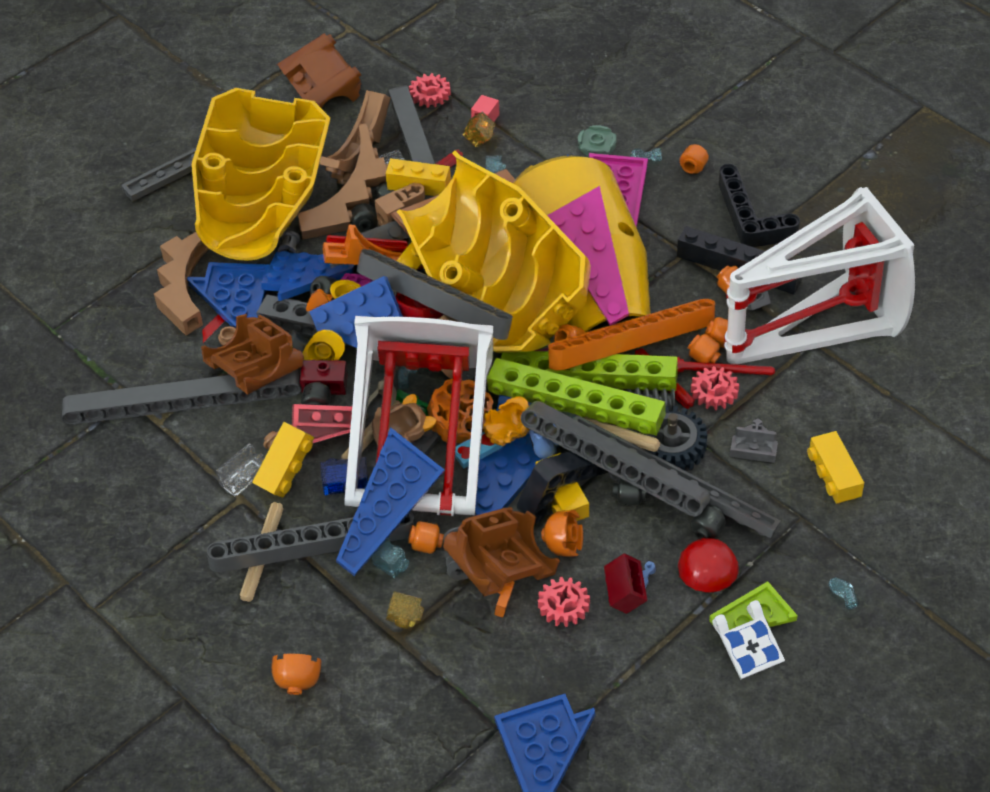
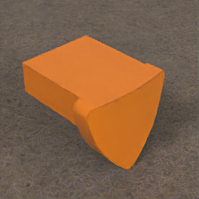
(317, 299)
(504, 599)

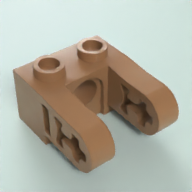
(398, 200)

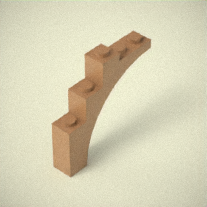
(345, 159)
(336, 213)
(174, 297)

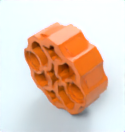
(440, 409)

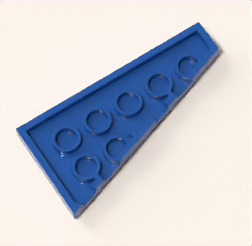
(393, 490)

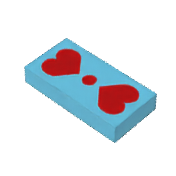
(463, 450)

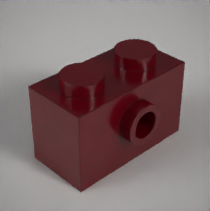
(329, 372)
(625, 583)

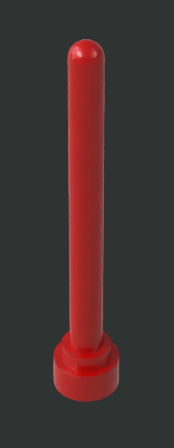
(734, 368)

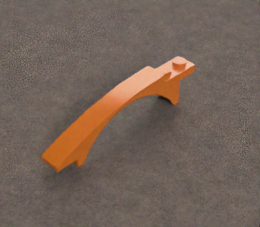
(350, 250)

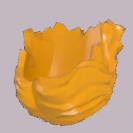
(506, 424)

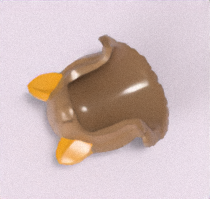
(406, 420)

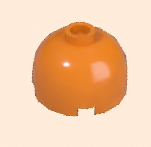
(563, 533)
(295, 672)

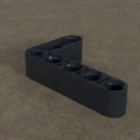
(749, 229)
(549, 476)

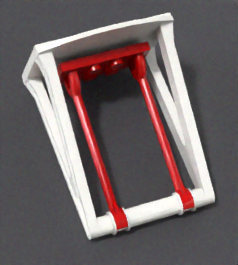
(876, 267)
(418, 345)

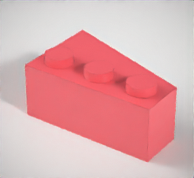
(322, 420)

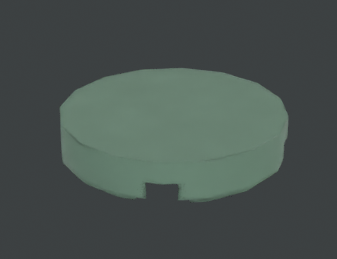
(597, 140)

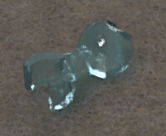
(654, 154)

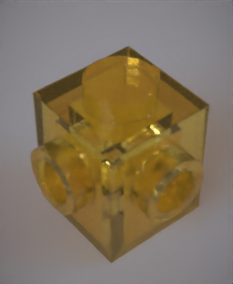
(479, 129)
(404, 610)

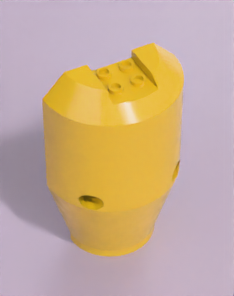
(254, 170)
(566, 178)
(503, 251)

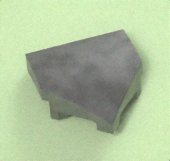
(754, 443)

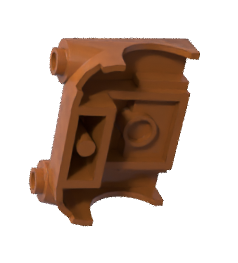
(321, 72)
(255, 353)
(498, 550)

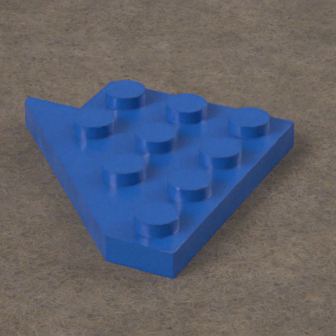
(295, 272)
(543, 741)

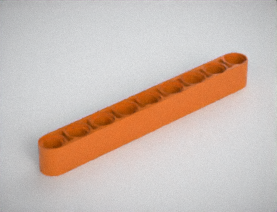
(630, 334)

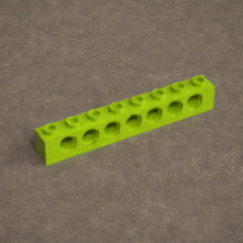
(613, 371)
(577, 396)

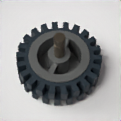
(681, 438)

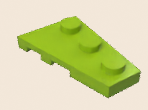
(773, 606)

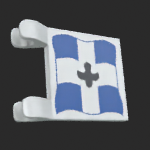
(751, 644)

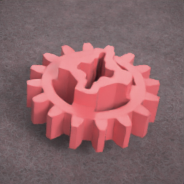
(429, 90)
(715, 388)
(566, 599)

